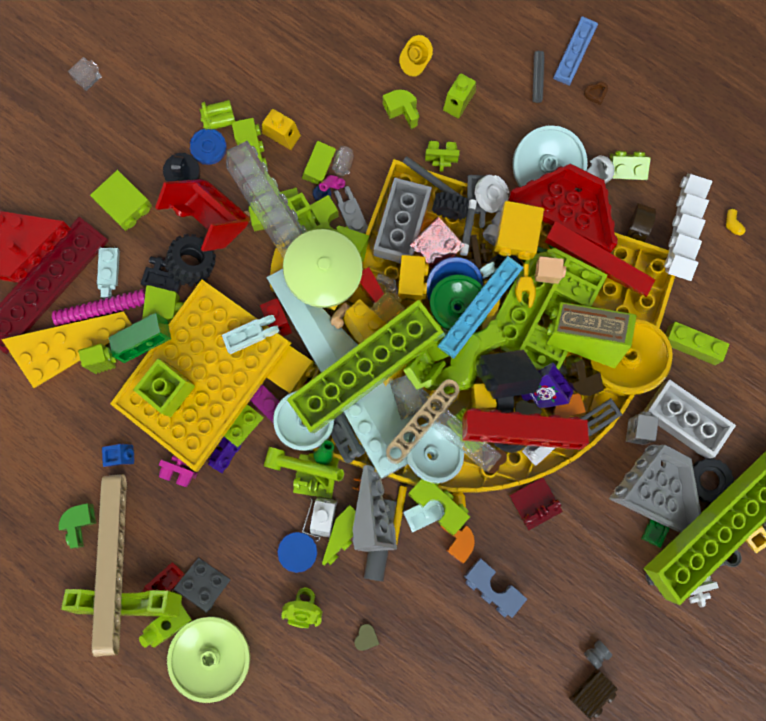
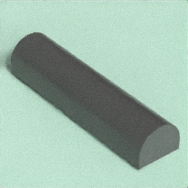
(377, 560)

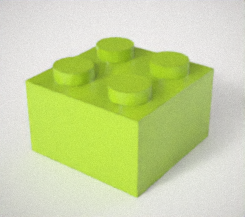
(164, 388)

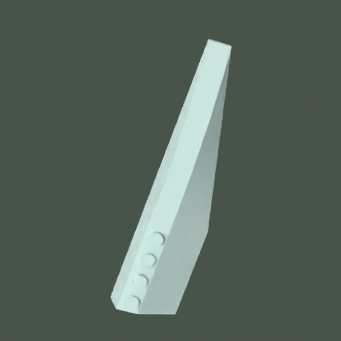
(375, 415)

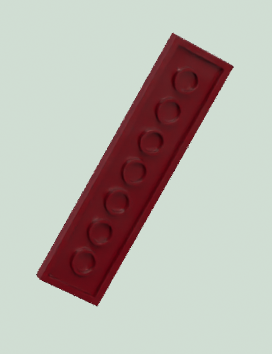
(48, 280)

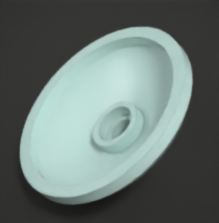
(293, 432)
(445, 460)

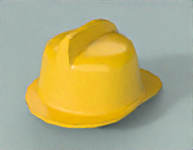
(416, 55)

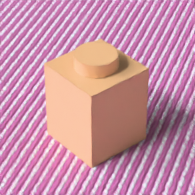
(549, 270)

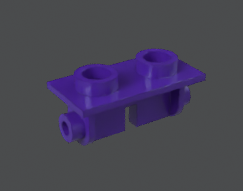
(221, 459)

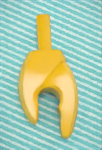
(525, 284)

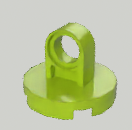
(302, 613)

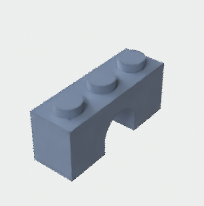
(507, 601)

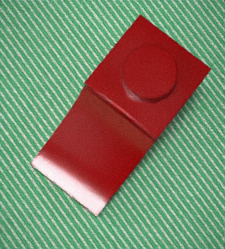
(165, 580)

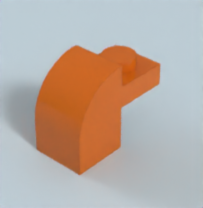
(572, 409)
(462, 544)

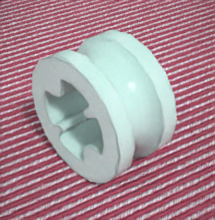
(488, 270)

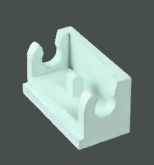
(420, 517)

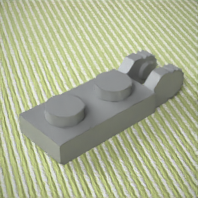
(351, 212)

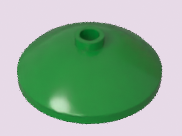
(451, 292)

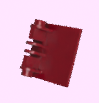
(536, 503)

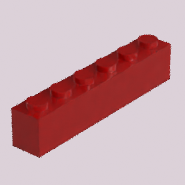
(524, 429)

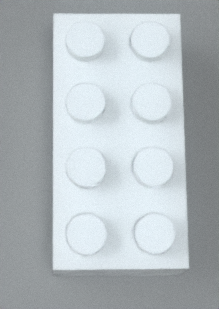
(689, 419)

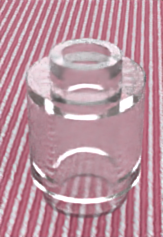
(343, 161)

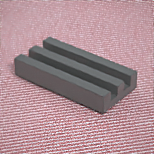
(613, 408)

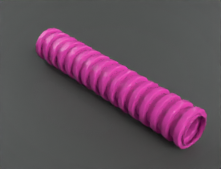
(97, 308)

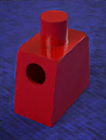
(274, 308)

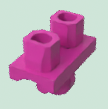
(168, 469)

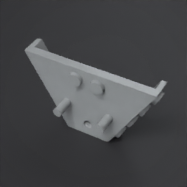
(660, 492)

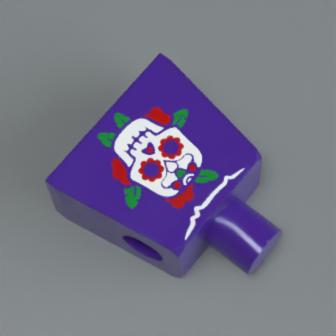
(552, 389)

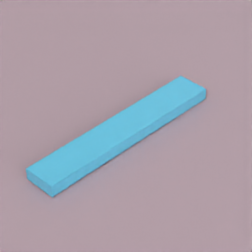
(480, 307)

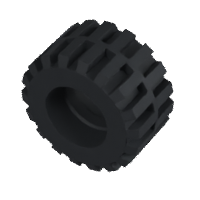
(187, 273)

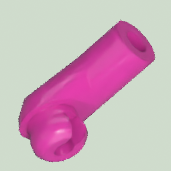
(332, 182)

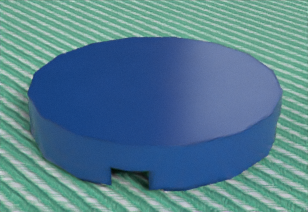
(208, 146)
(297, 552)

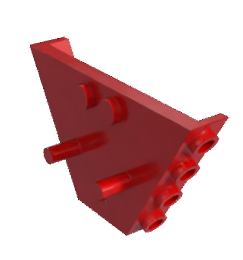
(582, 212)
(25, 242)

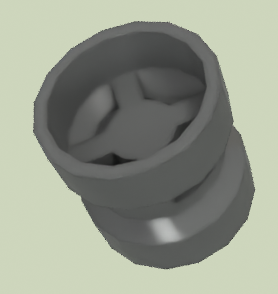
(597, 655)

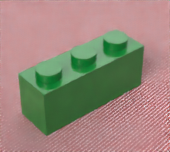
(139, 338)

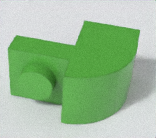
(73, 520)

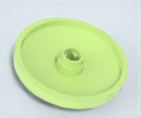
(322, 268)
(208, 659)

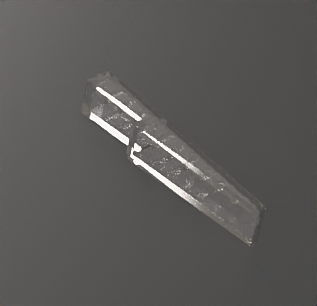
(447, 425)

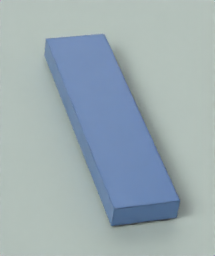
(575, 51)

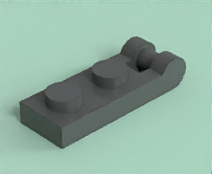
(343, 437)

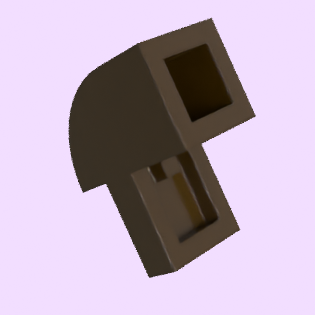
(641, 222)
(582, 380)

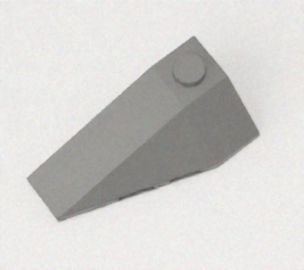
(371, 523)

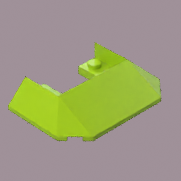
(521, 323)

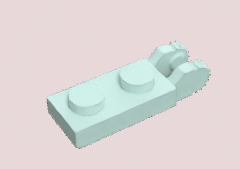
(249, 334)

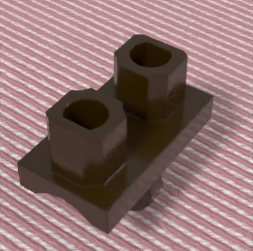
(476, 254)

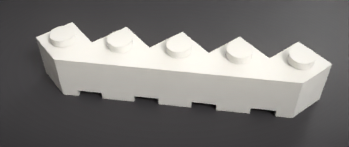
(687, 227)

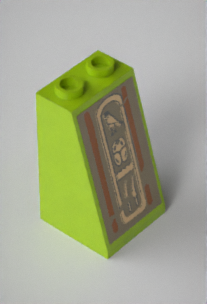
(592, 332)

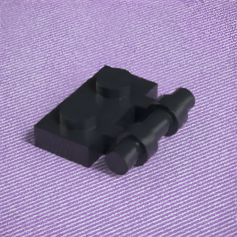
(158, 278)

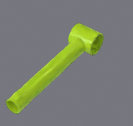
(276, 459)

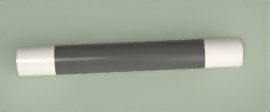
(468, 227)

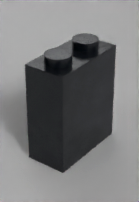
(508, 374)

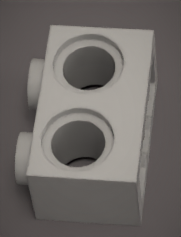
(642, 428)

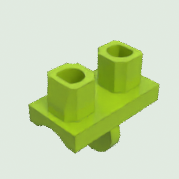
(442, 157)

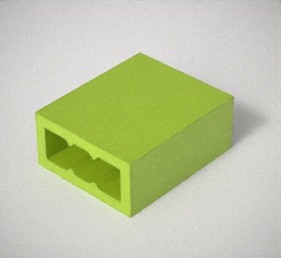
(121, 200)

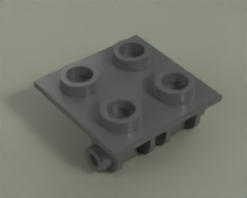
(202, 585)

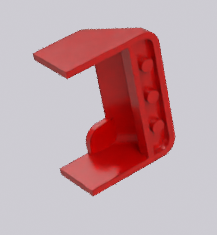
(208, 207)

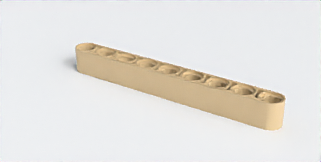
(109, 566)

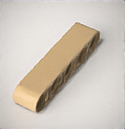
(426, 412)

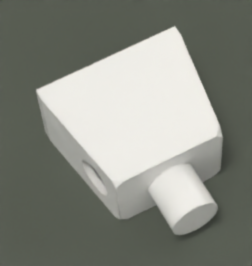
(323, 517)

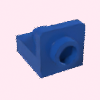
(117, 455)

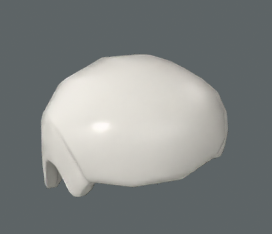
(602, 168)

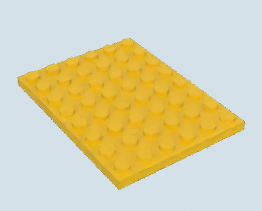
(221, 379)

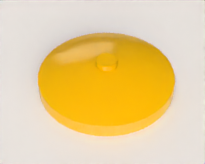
(643, 365)

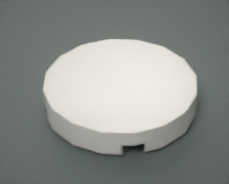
(491, 193)

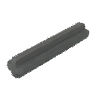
(538, 77)

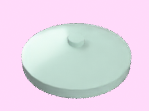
(545, 151)

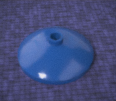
(450, 267)

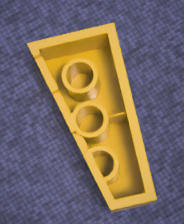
(362, 324)

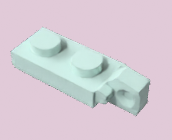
(108, 271)

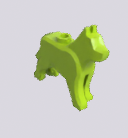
(465, 363)

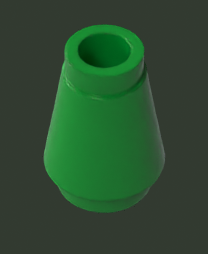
(324, 453)

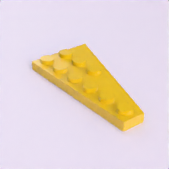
(55, 349)

